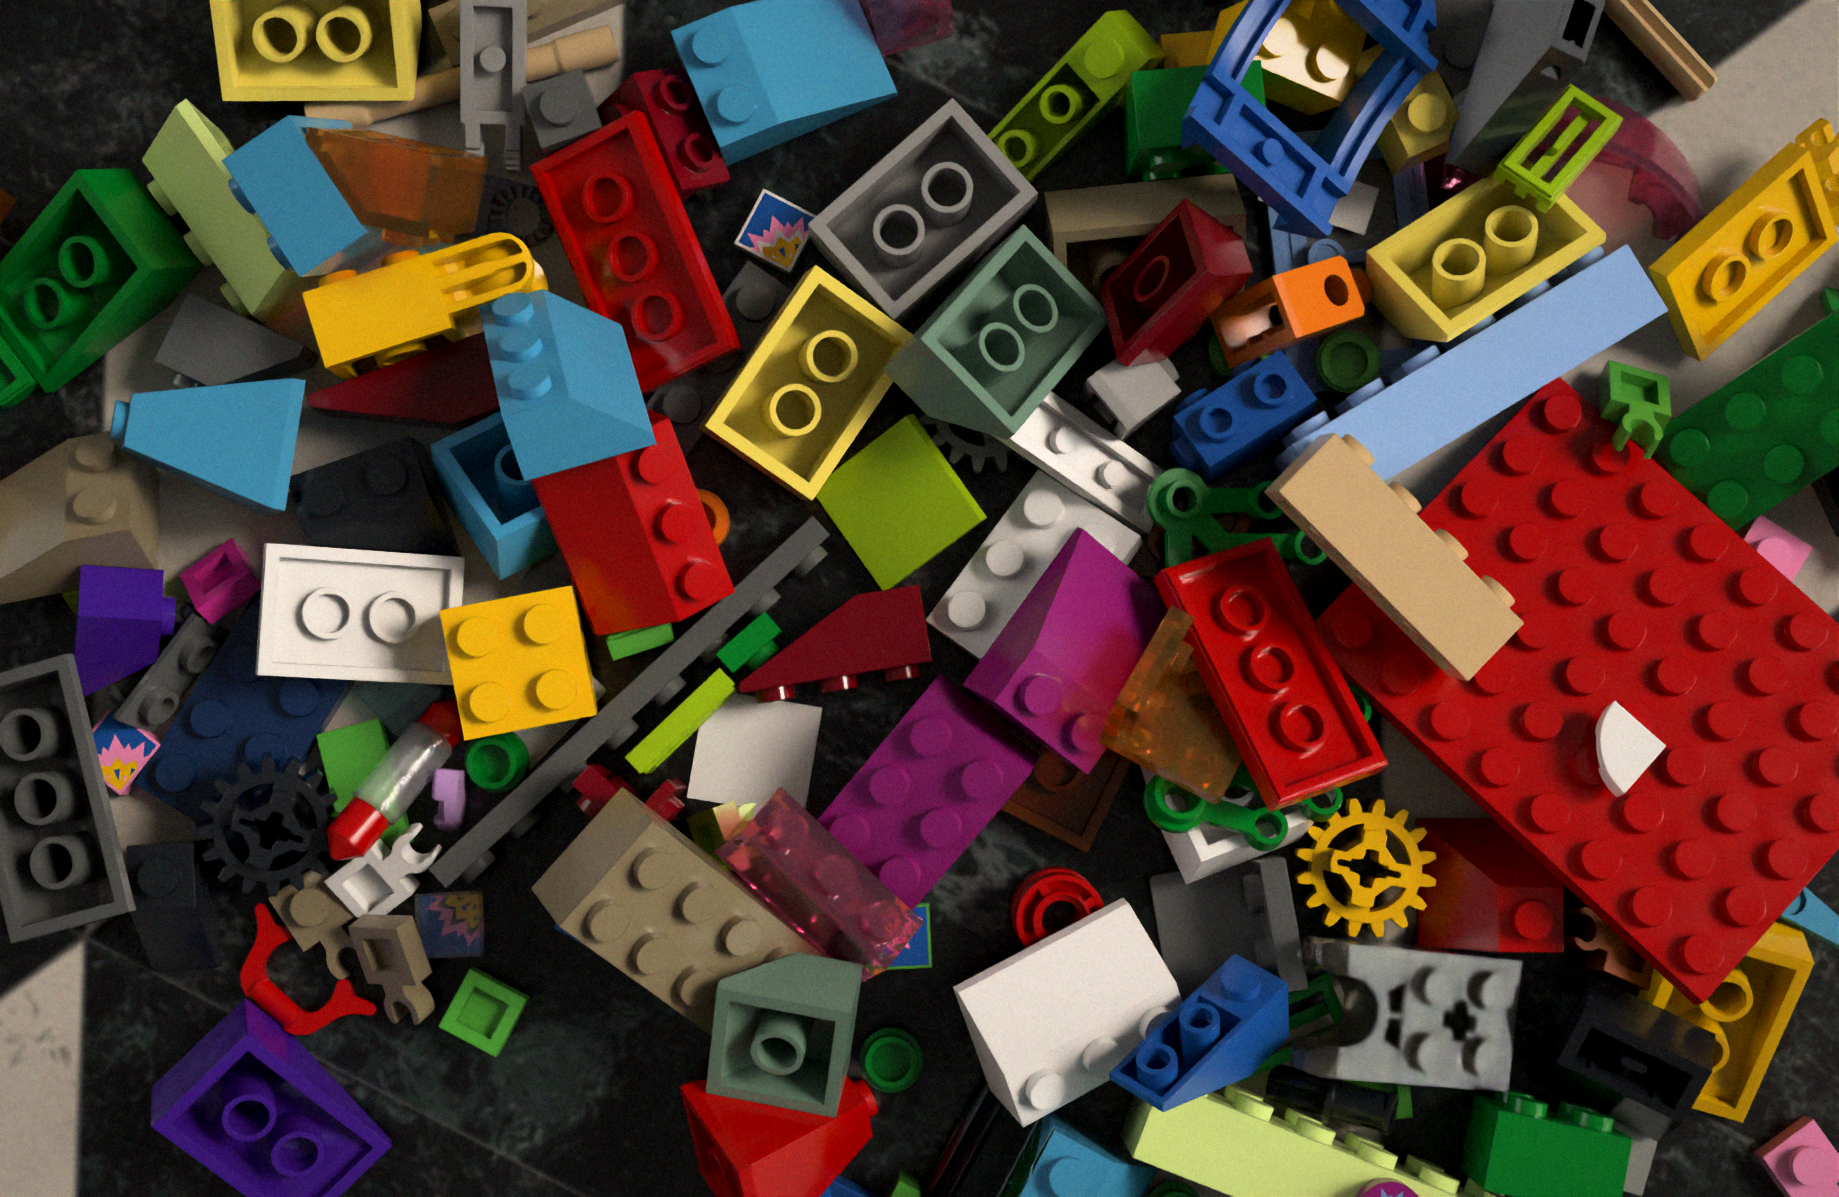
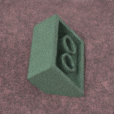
(999, 339)

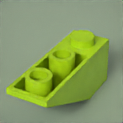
(1076, 93)

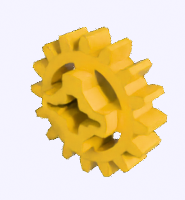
(1360, 897)

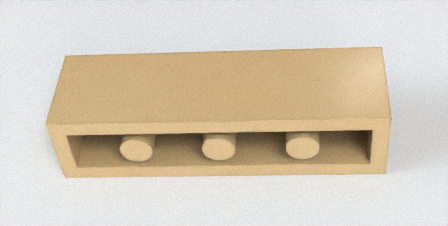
(1395, 555)

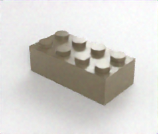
(662, 908)

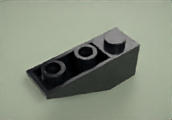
(1520, 70)

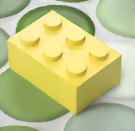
(807, 384)

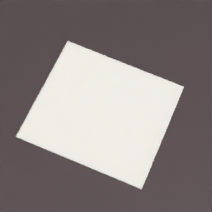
(754, 750)

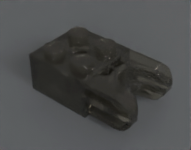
(1414, 1015)

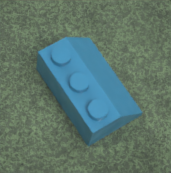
(563, 383)

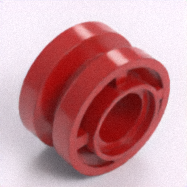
(1043, 888)

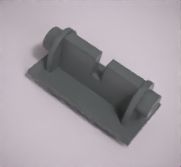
(154, 692)

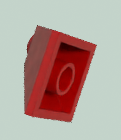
(1486, 891)

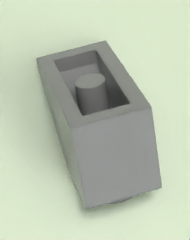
(1128, 397)

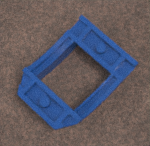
(1265, 153)

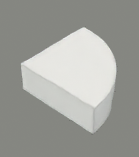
(1623, 748)

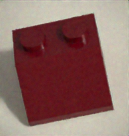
(1172, 284)

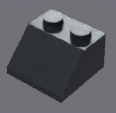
(375, 502)

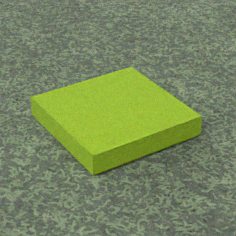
(899, 503)

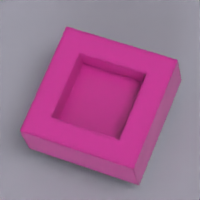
(221, 581)

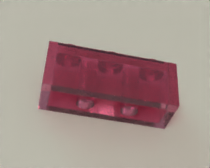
(818, 885)

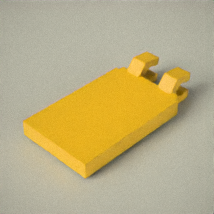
(1752, 243)

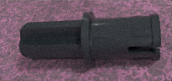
(1333, 1099)

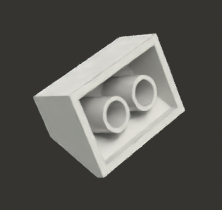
(1066, 1010)

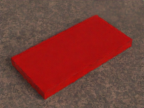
(636, 250)
(1271, 674)

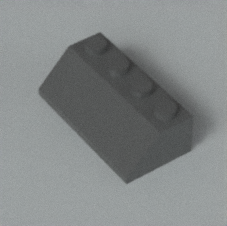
(55, 813)

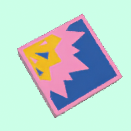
(122, 751)

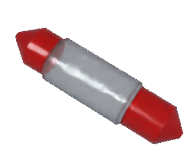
(395, 781)

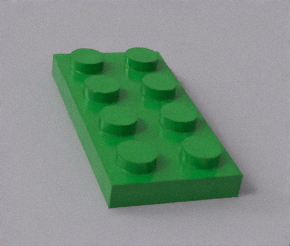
(1761, 429)

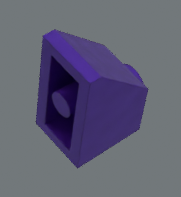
(119, 623)

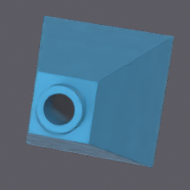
(219, 437)

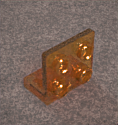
(1170, 719)

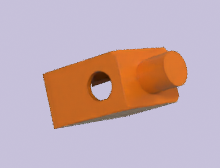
(1310, 303)

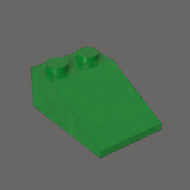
(89, 274)

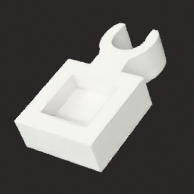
(382, 876)

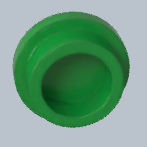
(497, 762)
(891, 1059)

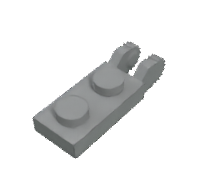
(492, 74)

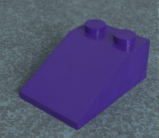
(265, 1112)

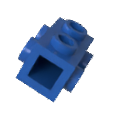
(1241, 418)

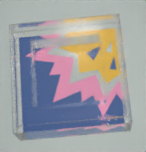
(450, 923)

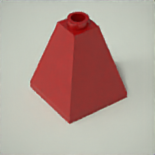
(774, 1149)

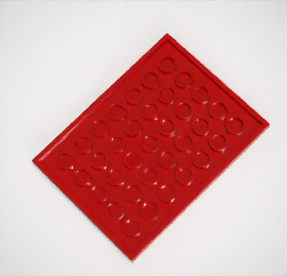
(1678, 621)

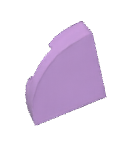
(451, 790)

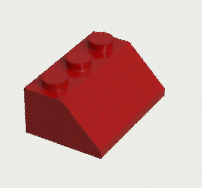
(635, 536)

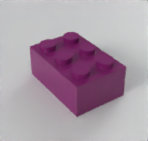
(928, 791)

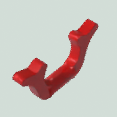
(275, 1002)

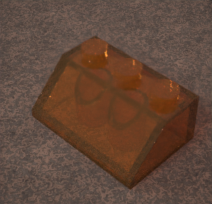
(403, 184)

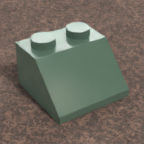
(785, 1033)

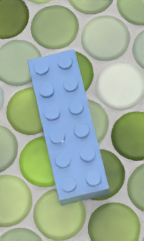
(1491, 363)

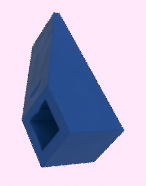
(1210, 1037)

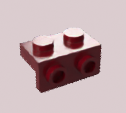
(676, 124)
(601, 783)

